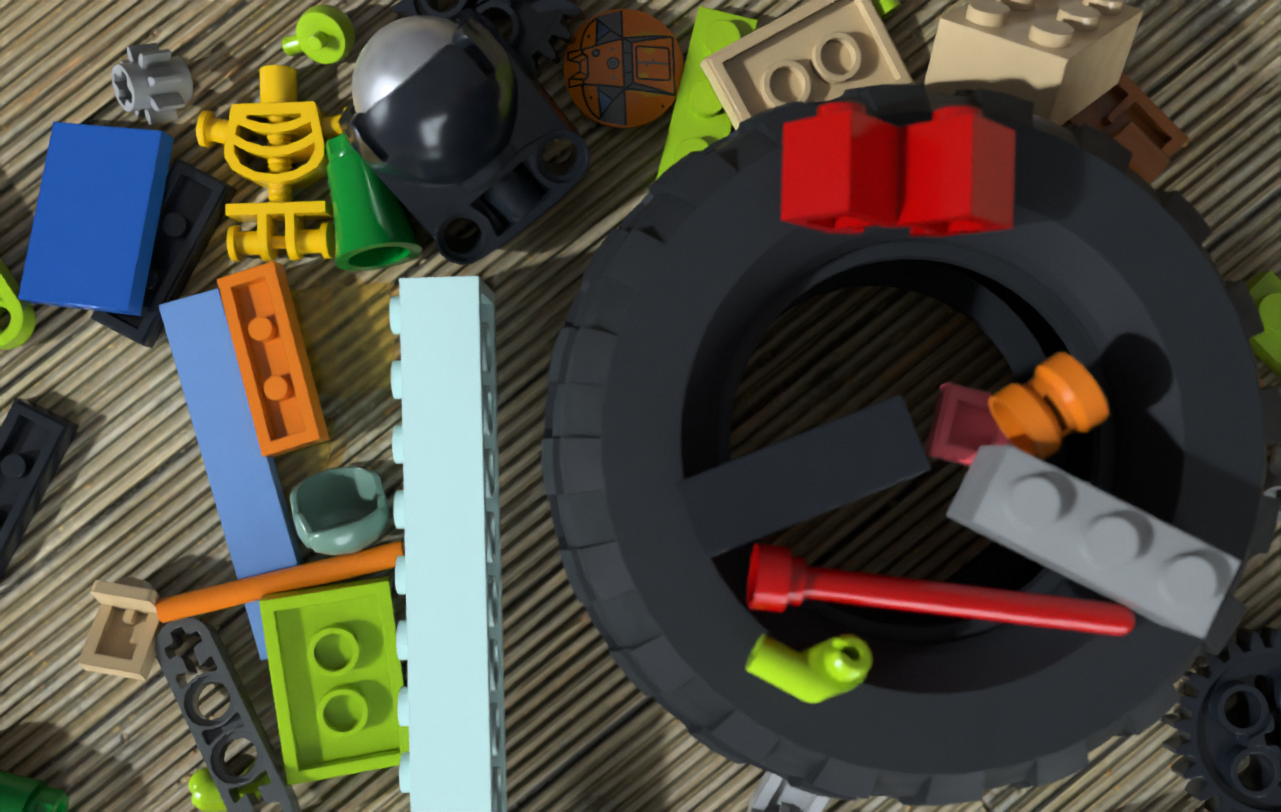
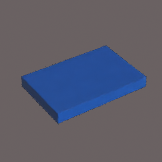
(96, 218)

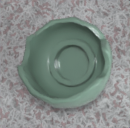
(340, 510)

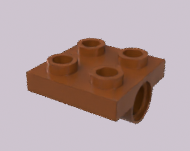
(1136, 124)

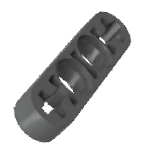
(236, 723)

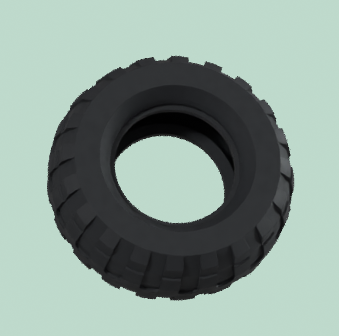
(949, 701)

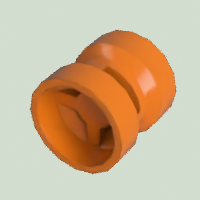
(1049, 406)

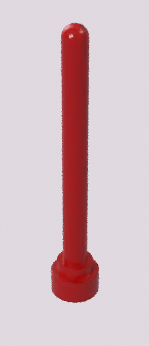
(784, 579)

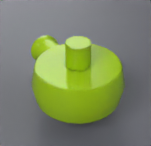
(322, 35)

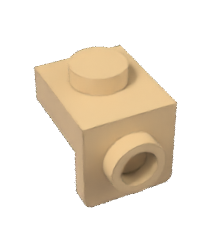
(123, 629)

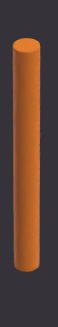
(282, 580)

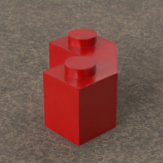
(926, 176)

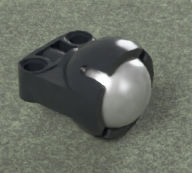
(459, 129)

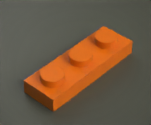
(272, 359)

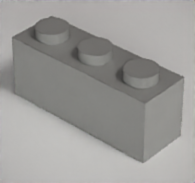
(1093, 539)

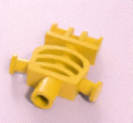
(279, 121)

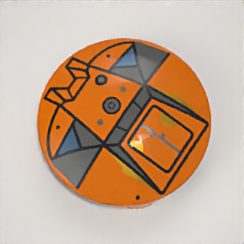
(623, 69)

